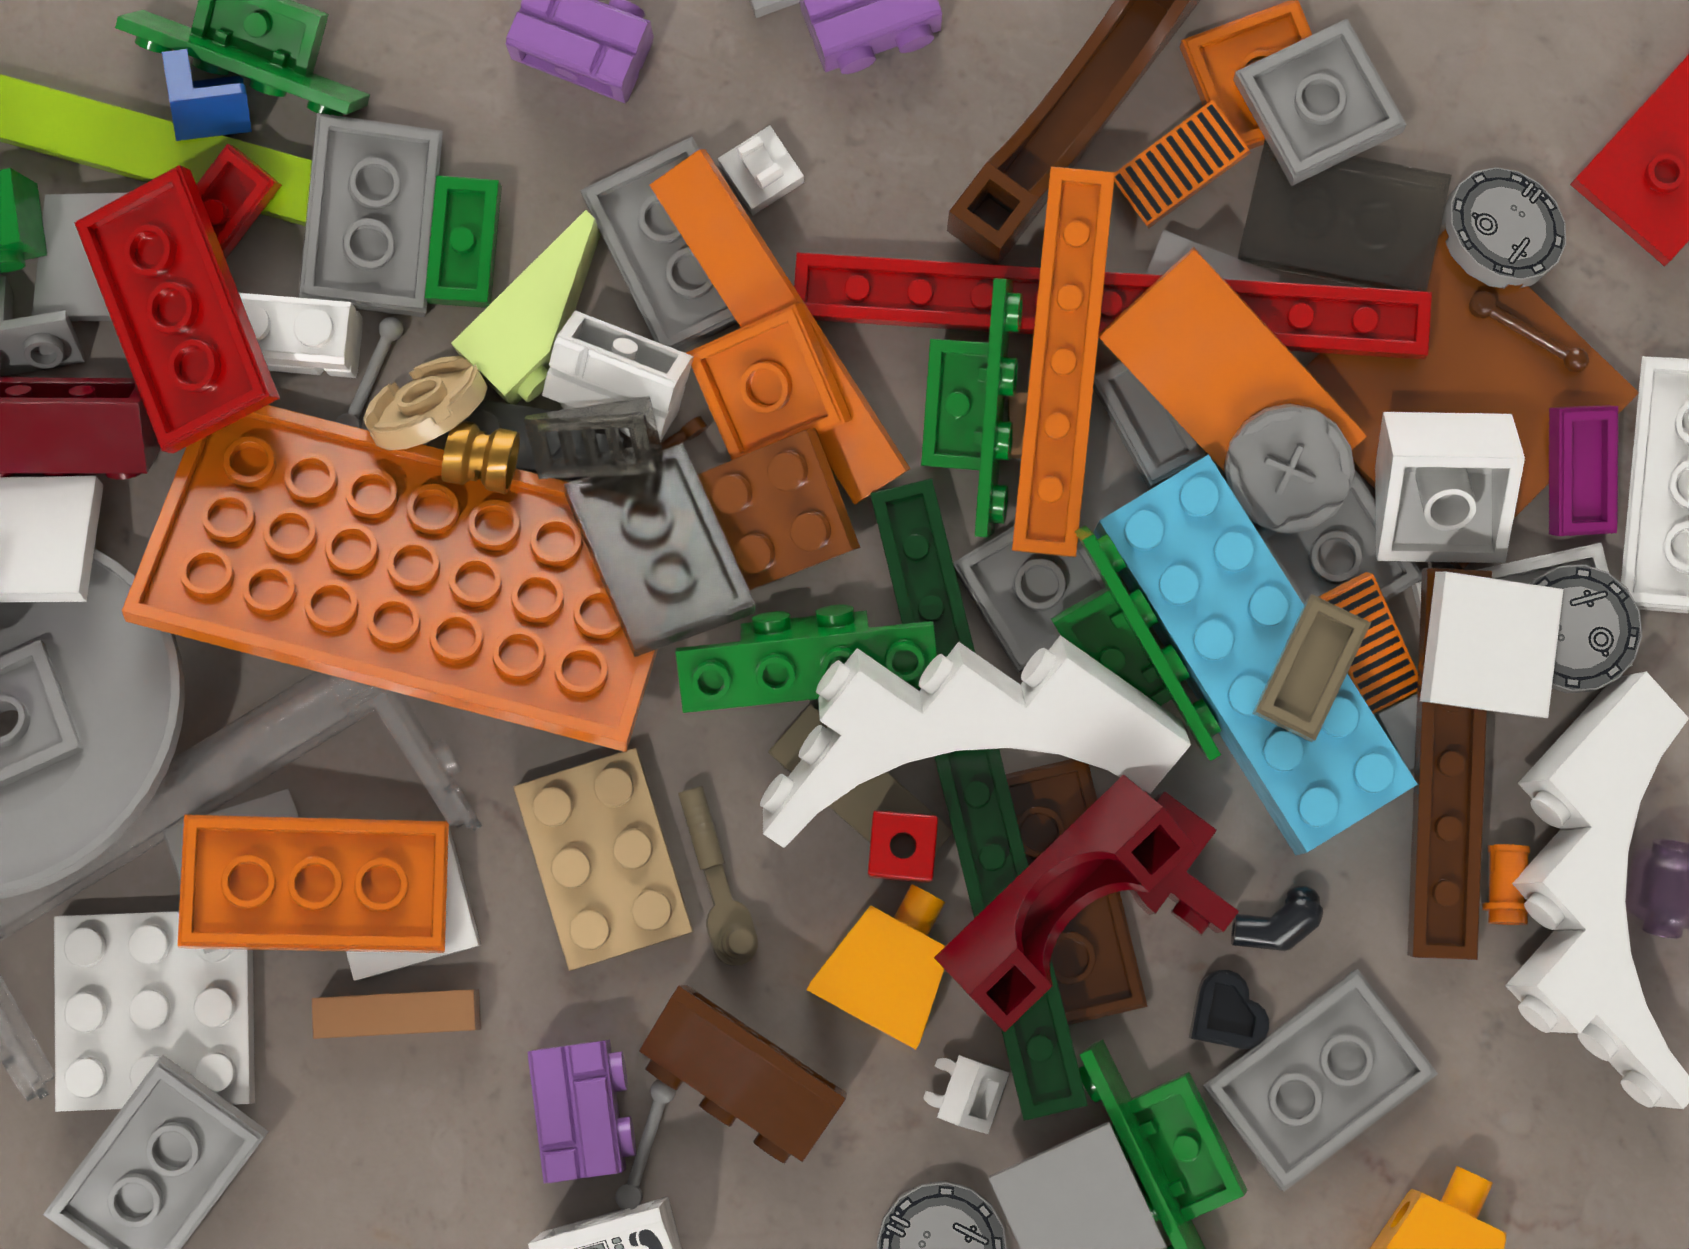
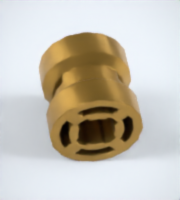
(476, 455)

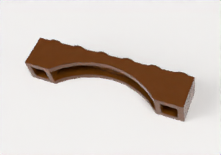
(1064, 124)

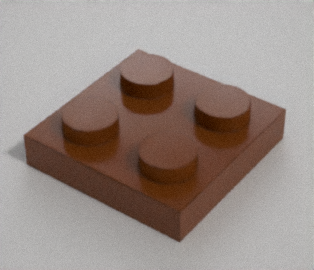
(780, 509)

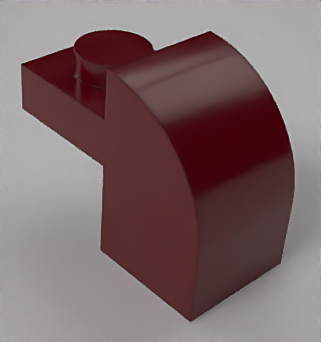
(1195, 903)

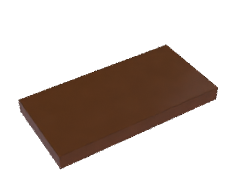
(1095, 950)

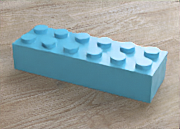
(1228, 620)

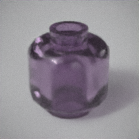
(1660, 888)

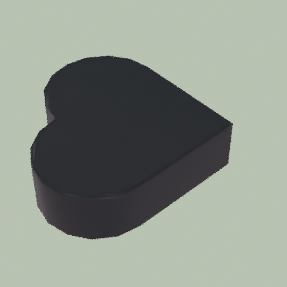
(1226, 1013)

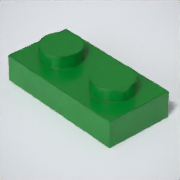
(463, 241)

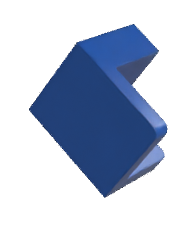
(206, 105)

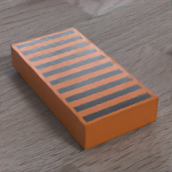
(1180, 164)
(1382, 664)

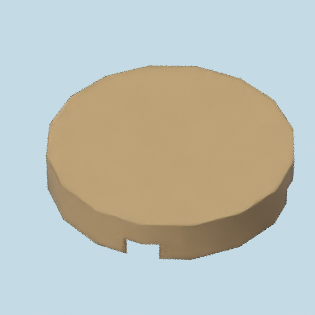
(427, 407)

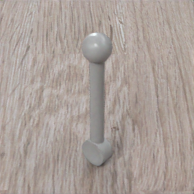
(390, 330)
(630, 1194)

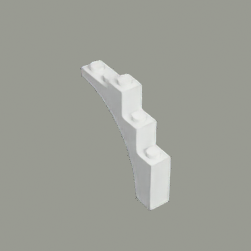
(965, 703)
(1577, 886)

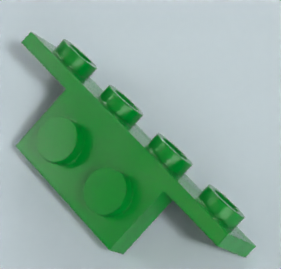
(258, 39)
(967, 405)
(1116, 634)
(787, 657)
(1169, 1143)

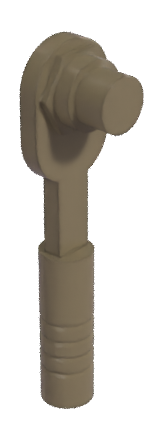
(728, 921)

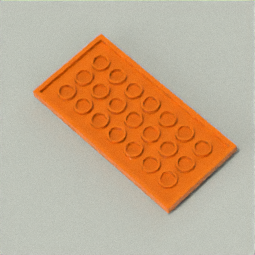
(381, 573)

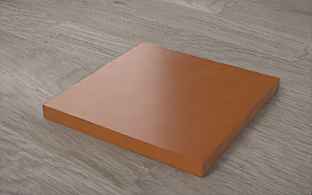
(1474, 369)

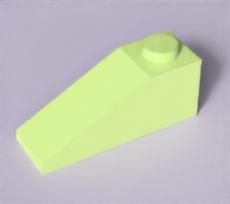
(518, 329)

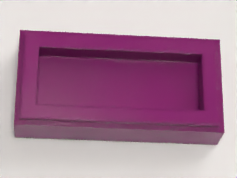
(1583, 470)

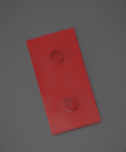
(1644, 171)
(176, 310)

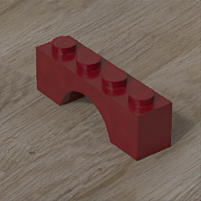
(1110, 848)

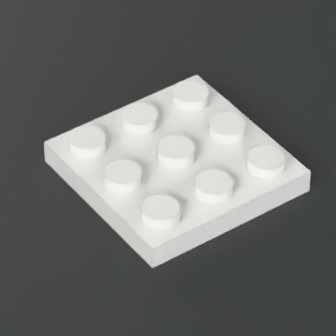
(137, 996)

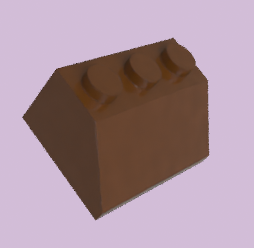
(741, 1075)

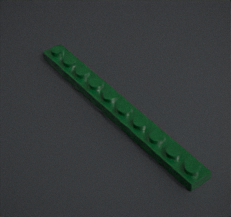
(976, 789)

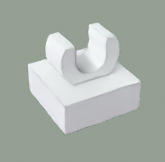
(761, 170)
(971, 1093)

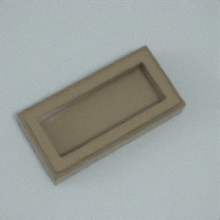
(1311, 668)

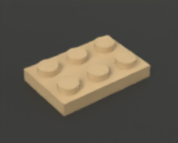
(603, 859)

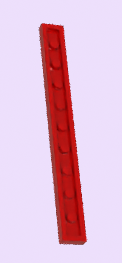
(961, 299)

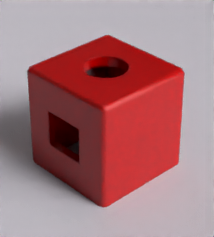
(885, 864)

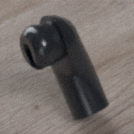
(1285, 928)

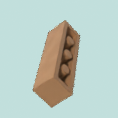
(396, 1013)

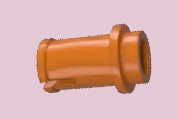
(1505, 901)

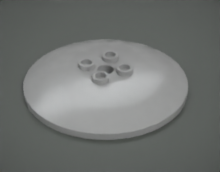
(92, 728)

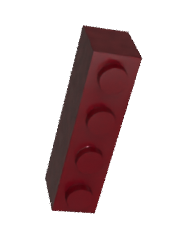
(74, 427)

